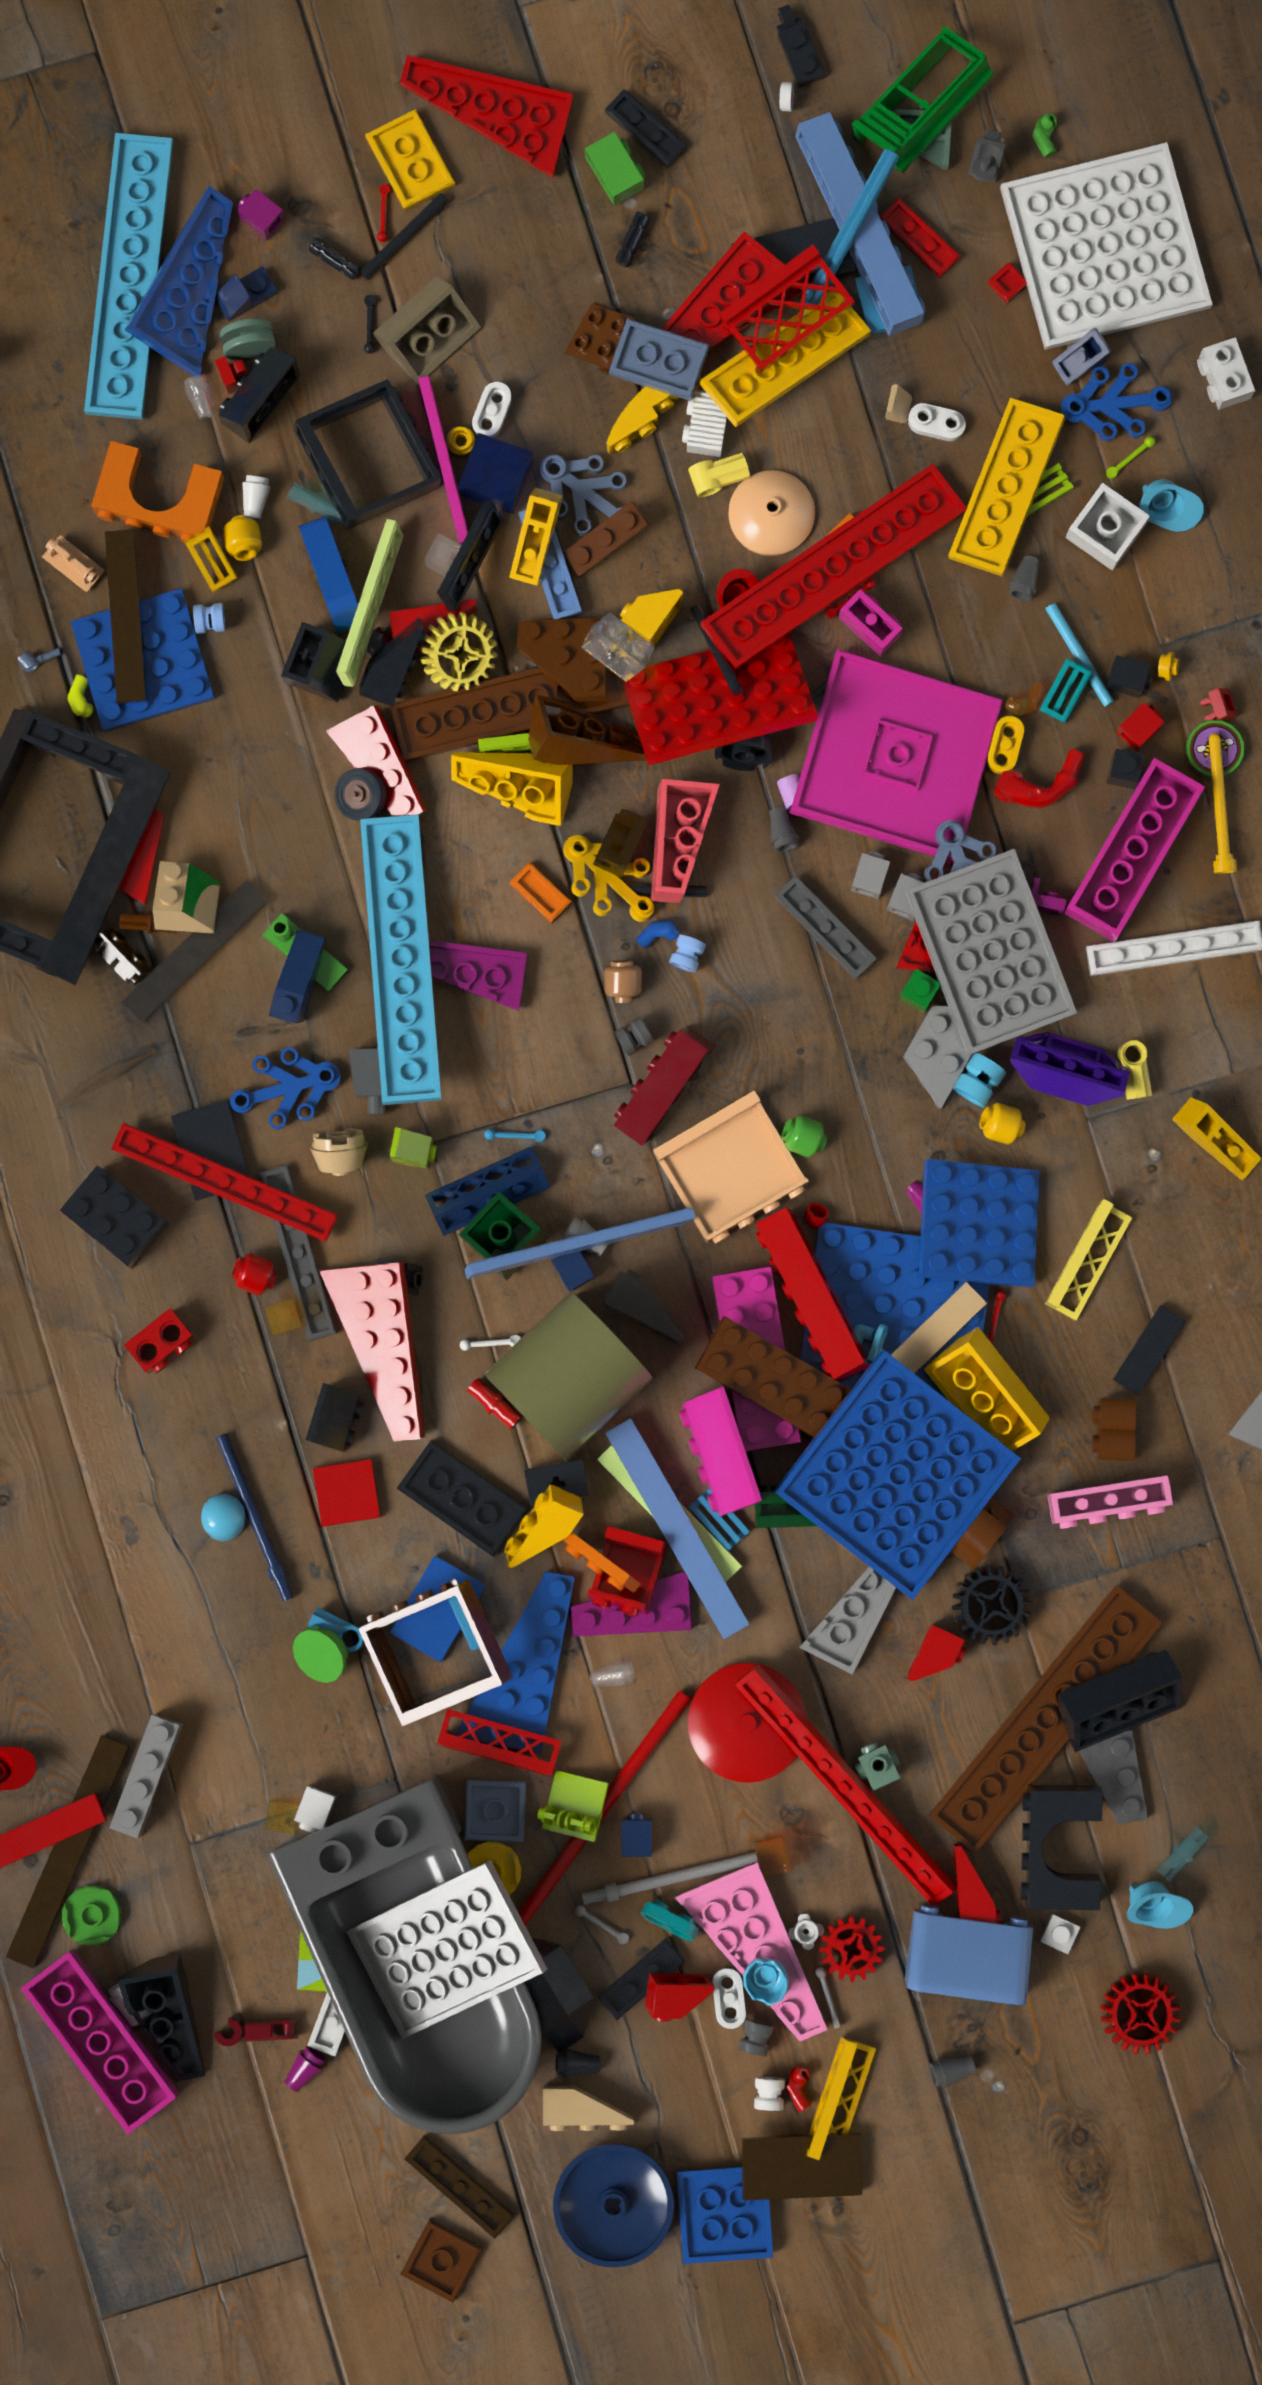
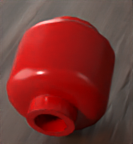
(254, 1274)

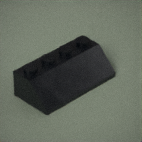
(1121, 1700)

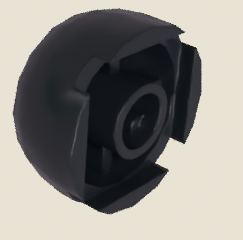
(746, 753)

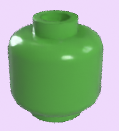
(804, 1136)

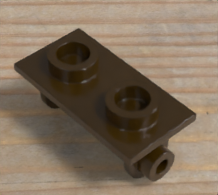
(113, 946)

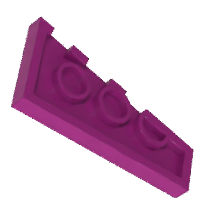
(480, 970)
(667, 1612)

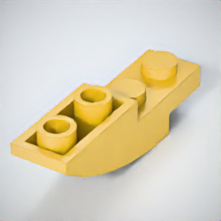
(639, 418)

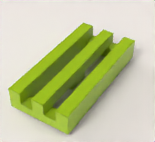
(1062, 477)
(504, 744)

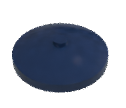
(613, 2205)

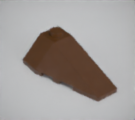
(570, 738)

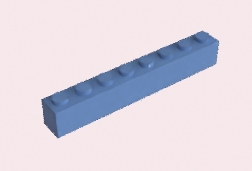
(872, 249)

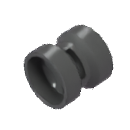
(638, 1031)
(756, 2037)

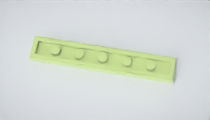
(370, 603)
(721, 1557)

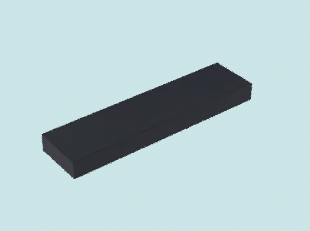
(470, 556)

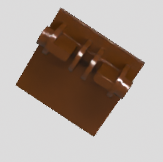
(598, 336)

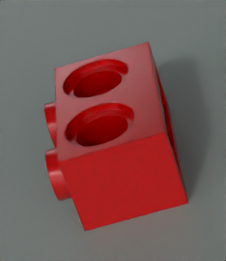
(155, 1335)

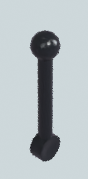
(370, 302)

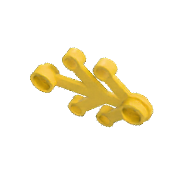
(603, 877)

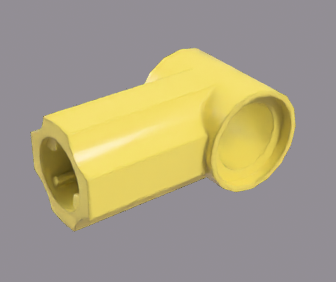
(711, 476)
(1138, 1080)

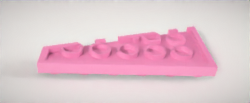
(746, 1926)

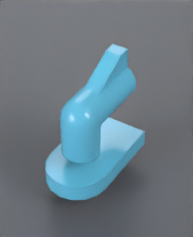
(868, 1333)

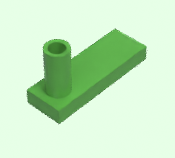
(282, 934)

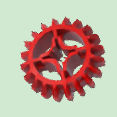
(1130, 2022)

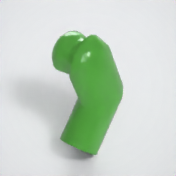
(1042, 134)

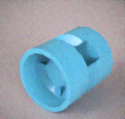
(973, 1088)

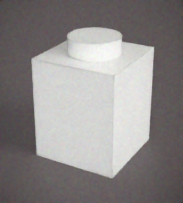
(314, 1809)

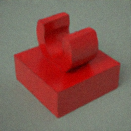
(230, 373)
(1222, 705)

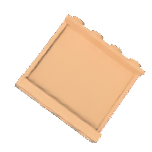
(731, 1168)

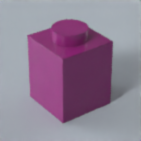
(260, 214)

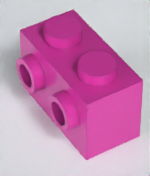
(871, 622)

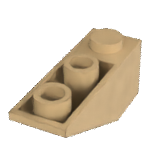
(573, 2106)

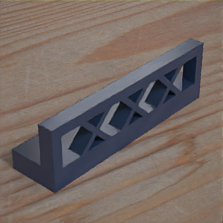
(514, 1184)

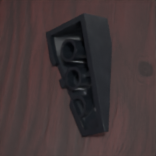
(163, 2008)

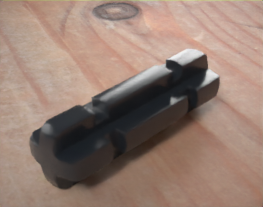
(632, 239)
(334, 258)

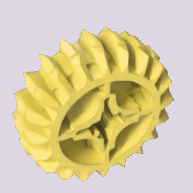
(458, 629)

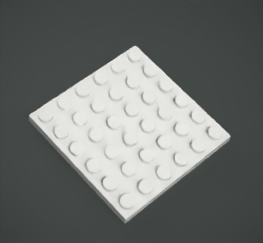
(1106, 245)

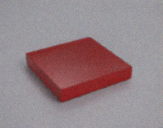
(346, 1493)

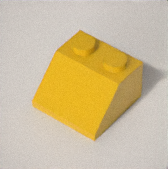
(652, 613)

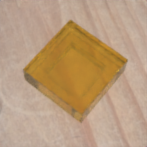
(281, 1817)

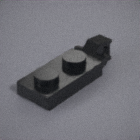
(798, 48)

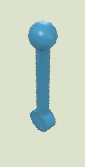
(539, 1135)

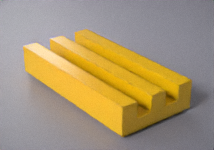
(199, 539)

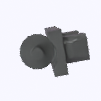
(987, 157)

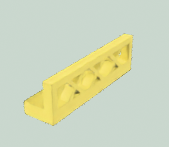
(1079, 1254)

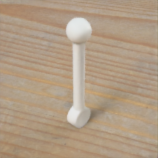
(466, 1344)

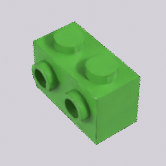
(615, 168)

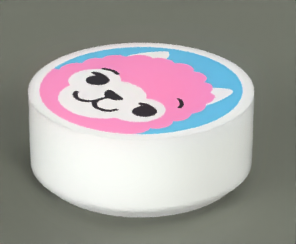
(786, 96)

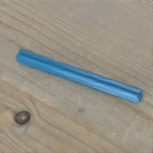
(854, 221)

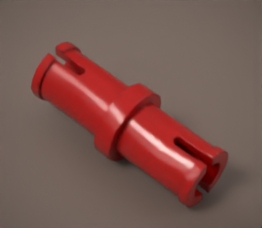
(494, 1403)

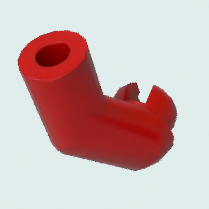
(795, 2087)

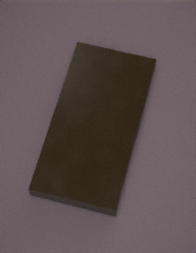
(781, 2169)

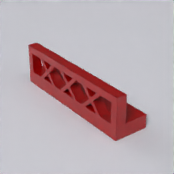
(496, 1754)

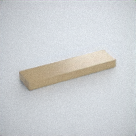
(939, 1328)

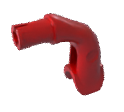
(1014, 789)

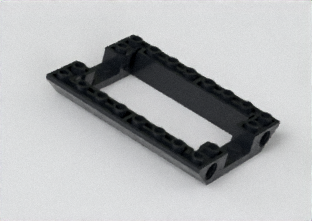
(113, 852)

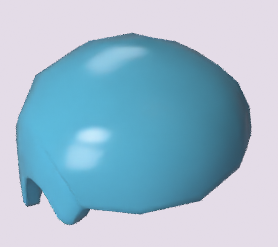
(223, 1517)
(766, 1980)

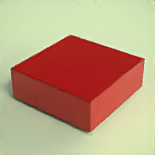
(1007, 282)

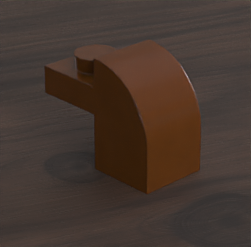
(982, 1533)

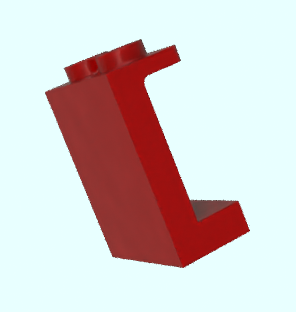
(639, 1558)

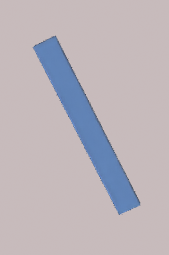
(579, 1243)
(677, 1528)

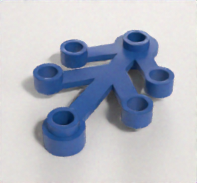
(1111, 404)
(290, 1087)

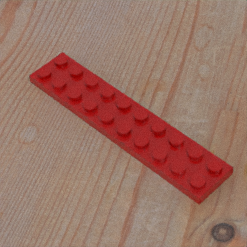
(833, 567)

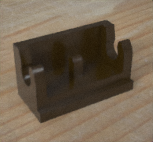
(620, 842)

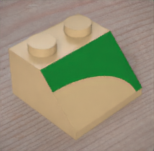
(185, 898)

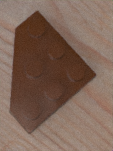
(559, 654)

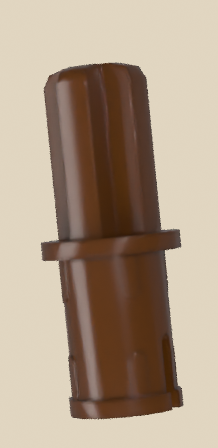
(140, 922)

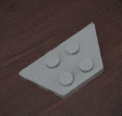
(937, 1054)

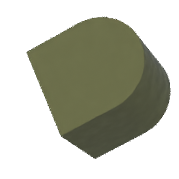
(569, 1376)

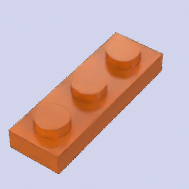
(599, 1563)

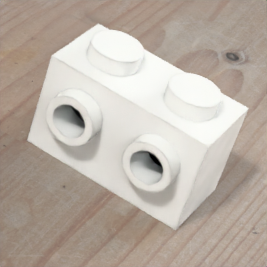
(1225, 373)

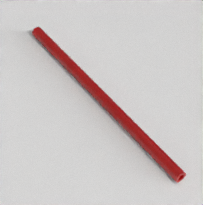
(614, 1791)

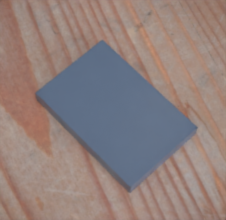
(659, 359)

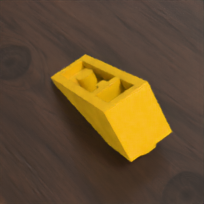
(535, 535)
(1216, 1137)

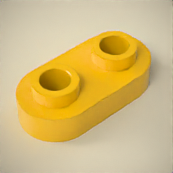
(1005, 746)

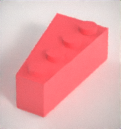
(679, 829)

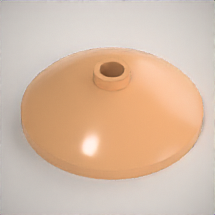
(768, 531)

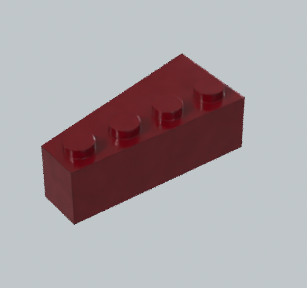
(662, 1085)

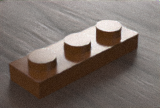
(606, 539)

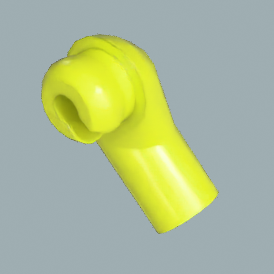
(77, 699)

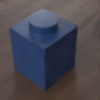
(573, 1270)
(636, 1836)

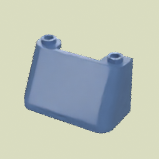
(969, 1957)

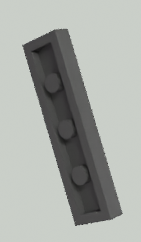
(825, 927)

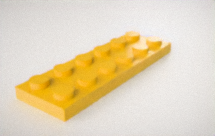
(744, 390)
(1006, 487)

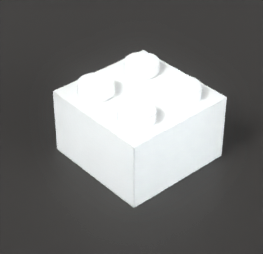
(1107, 526)

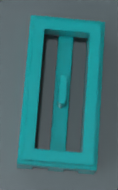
(1054, 712)

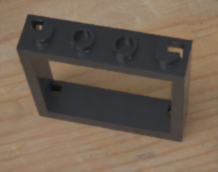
(405, 424)

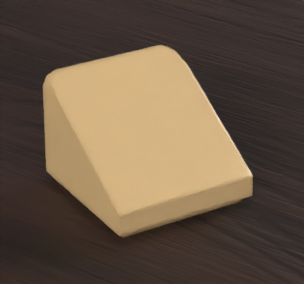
(898, 405)

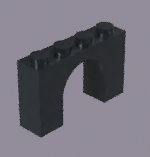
(1045, 1809)

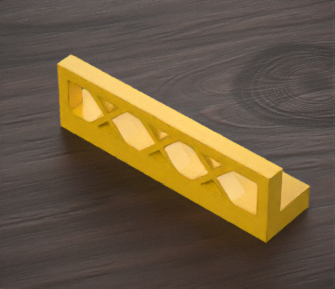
(832, 2096)

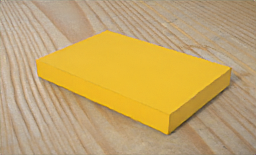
(410, 160)

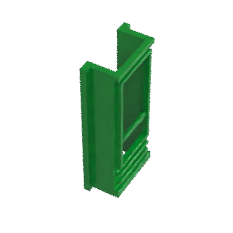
(909, 140)

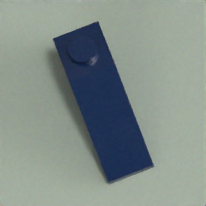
(297, 978)

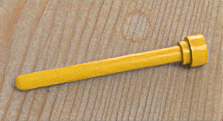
(1224, 860)

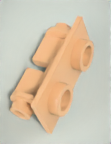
(72, 563)

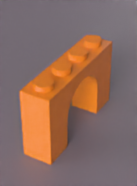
(115, 497)

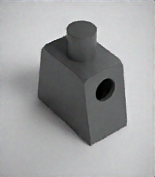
(367, 1078)

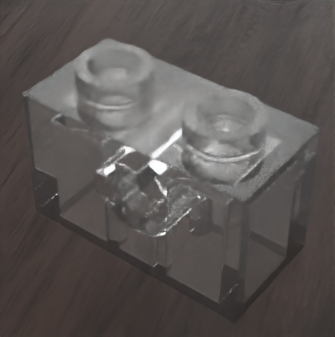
(618, 647)

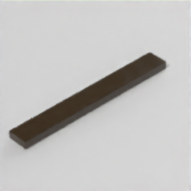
(64, 1858)

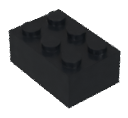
(114, 1217)

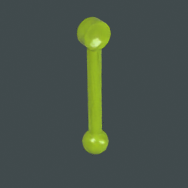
(1112, 471)

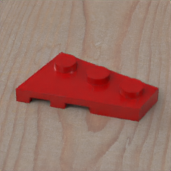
(140, 871)

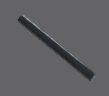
(402, 237)
(721, 660)

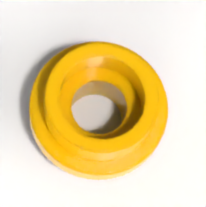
(460, 432)
(1168, 666)

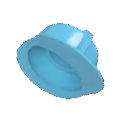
(1171, 505)
(1157, 1907)

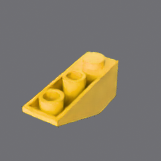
(549, 1522)

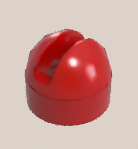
(816, 1215)

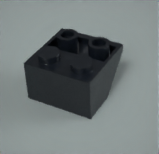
(314, 662)

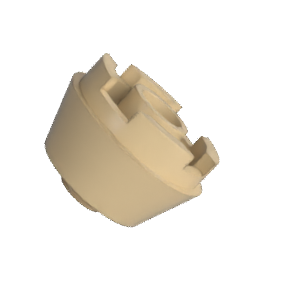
(339, 1150)

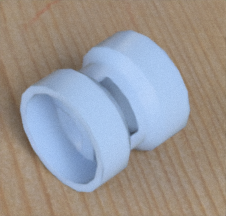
(202, 618)
(687, 953)

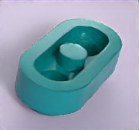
(681, 1925)

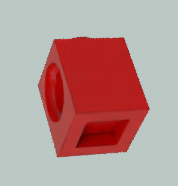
(1140, 726)

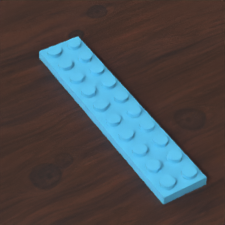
(126, 271)
(400, 960)

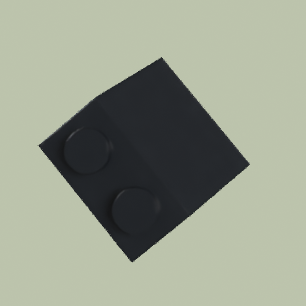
(334, 1418)

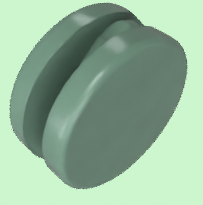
(247, 338)

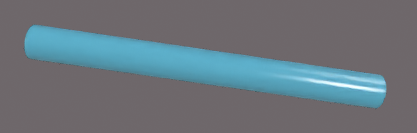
(1079, 654)

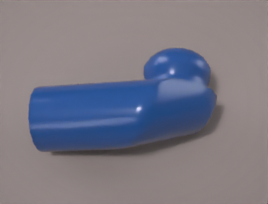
(656, 929)

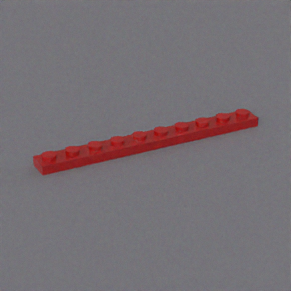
(845, 1785)

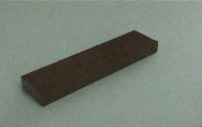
(459, 2186)

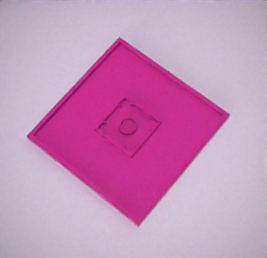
(895, 753)

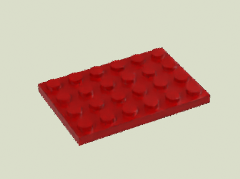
(690, 708)

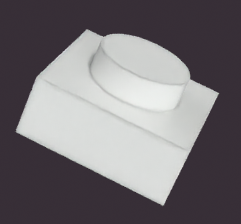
(1060, 1934)

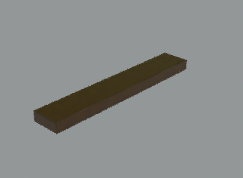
(125, 616)

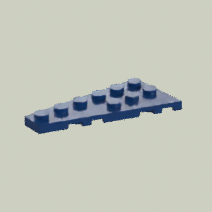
(182, 295)
(533, 1661)

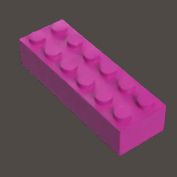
(1134, 850)
(752, 1303)
(100, 2041)

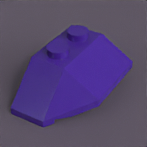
(1069, 1068)

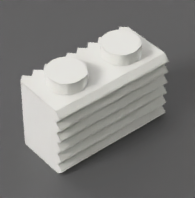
(706, 427)

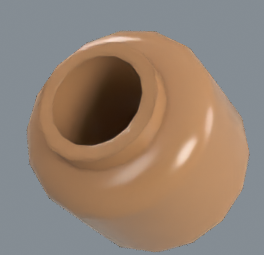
(623, 980)

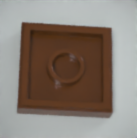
(441, 2260)

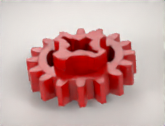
(839, 1943)

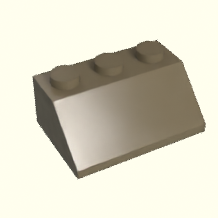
(427, 329)

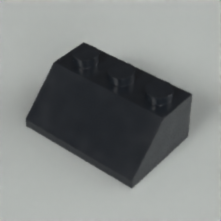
(259, 393)

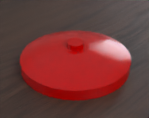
(732, 1733)

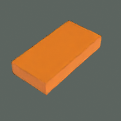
(540, 892)

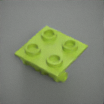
(574, 1806)

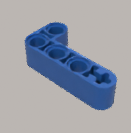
(330, 573)

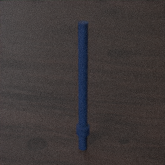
(276, 1570)

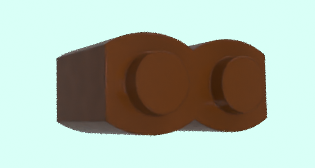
(1115, 1430)

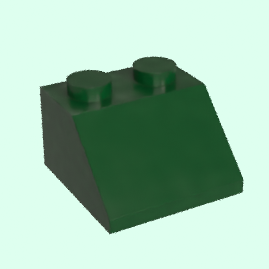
(501, 1230)

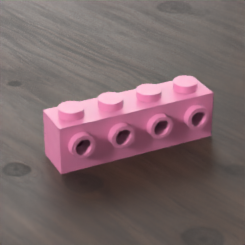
(1110, 1499)

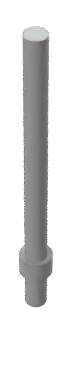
(613, 1892)

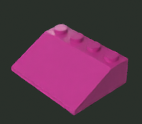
(720, 1452)

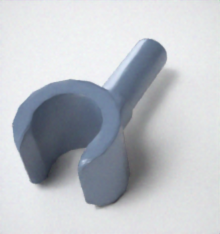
(30, 663)

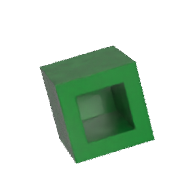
(919, 990)

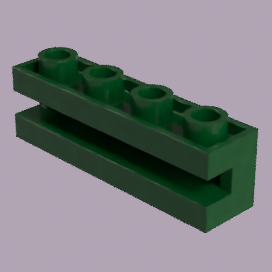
(776, 1512)

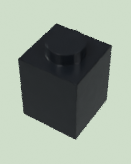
(1129, 676)
(1125, 769)

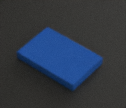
(435, 1626)

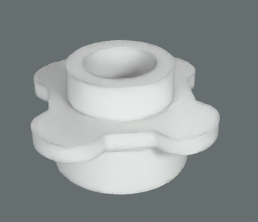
(808, 1940)

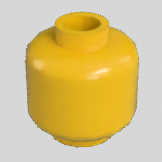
(242, 538)
(1002, 1123)

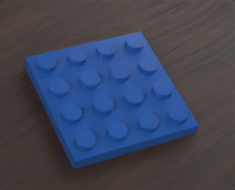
(172, 662)
(979, 1223)

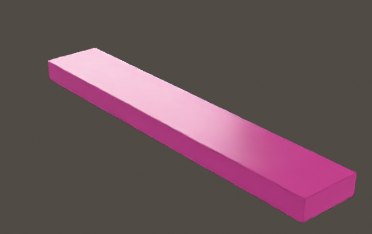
(443, 458)

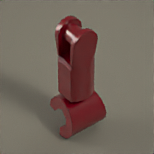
(257, 2031)

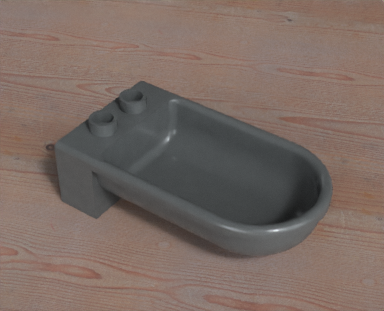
(458, 2069)

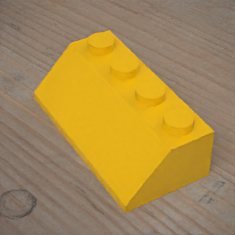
(987, 1390)

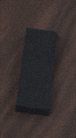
(646, 128)
(1148, 1350)
(633, 1984)

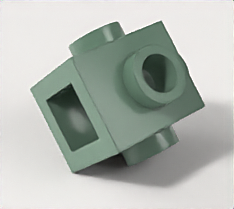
(886, 1773)

